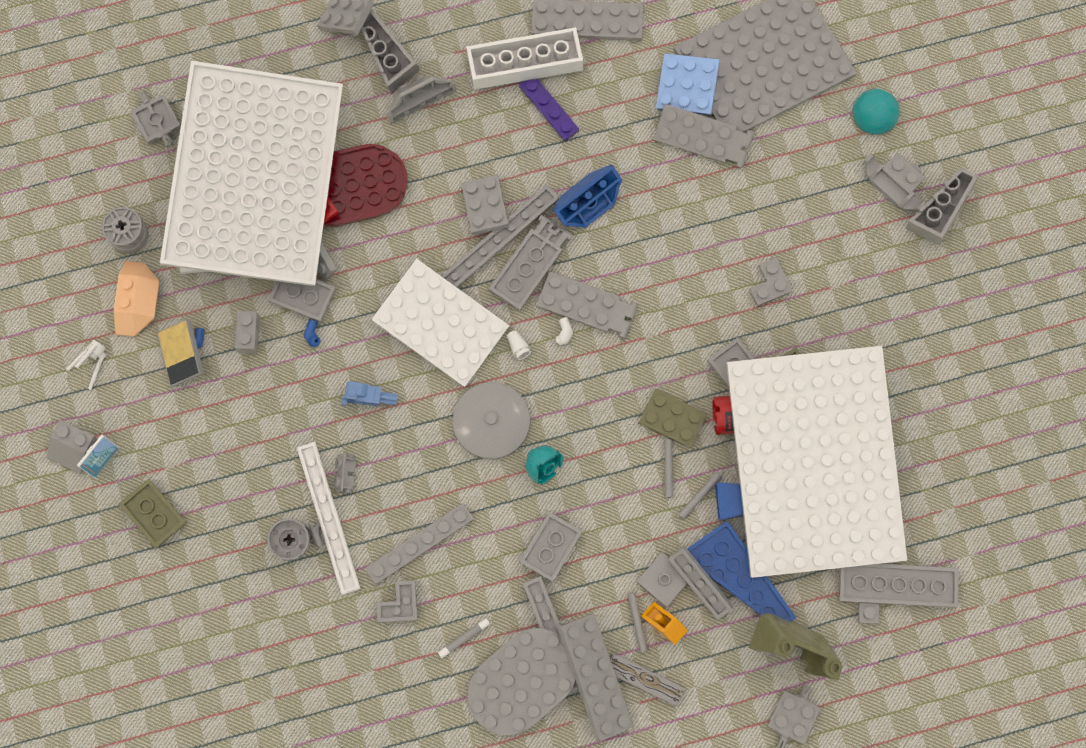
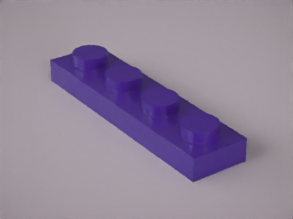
(549, 108)

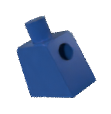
(728, 501)

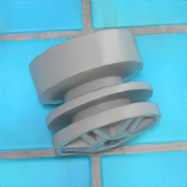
(133, 236)
(280, 532)

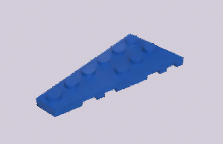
(727, 563)

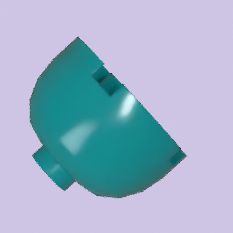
(542, 463)

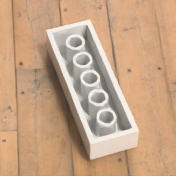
(525, 58)

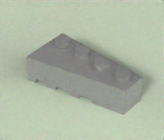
(389, 54)
(941, 210)

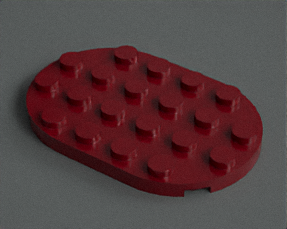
(365, 183)

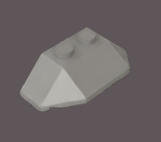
(418, 95)

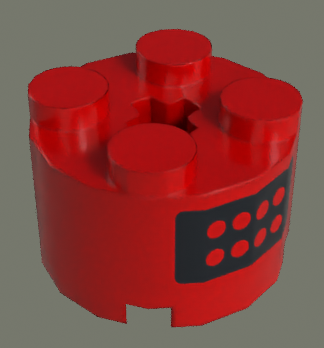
(722, 415)

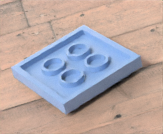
(688, 83)

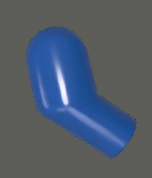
(310, 335)
(199, 337)

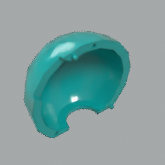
(876, 111)

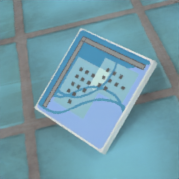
(98, 456)

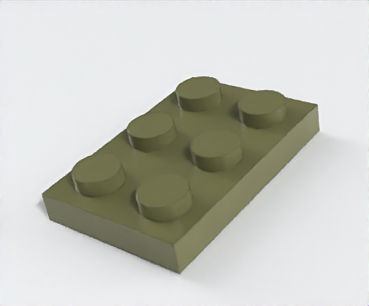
(672, 418)
(152, 513)

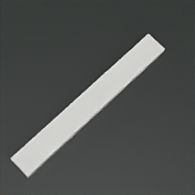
(328, 518)

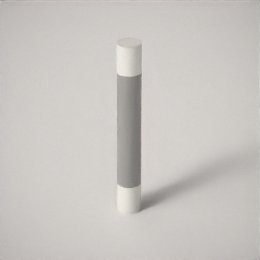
(463, 638)

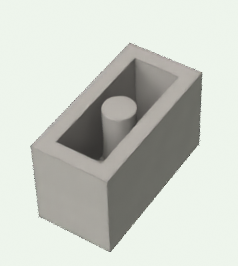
(247, 332)

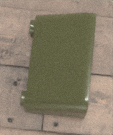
(781, 636)

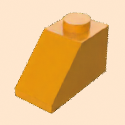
(664, 623)

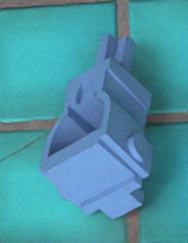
(366, 395)

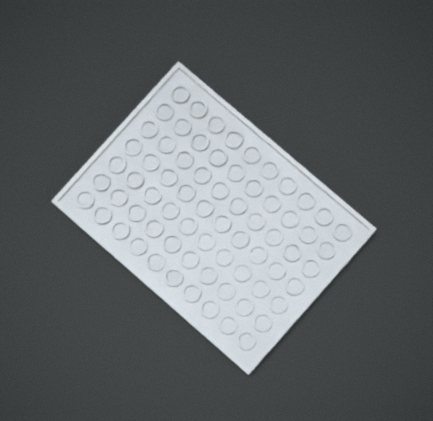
(251, 174)
(816, 461)

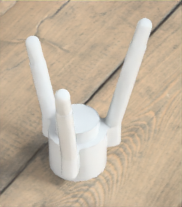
(93, 351)

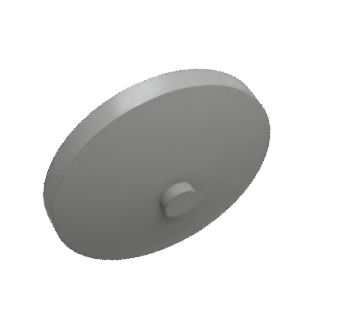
(491, 420)

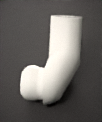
(566, 333)

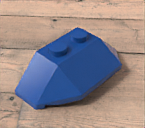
(589, 198)

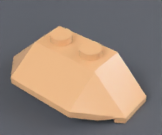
(135, 299)

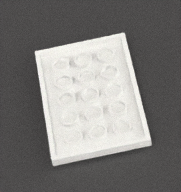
(440, 322)

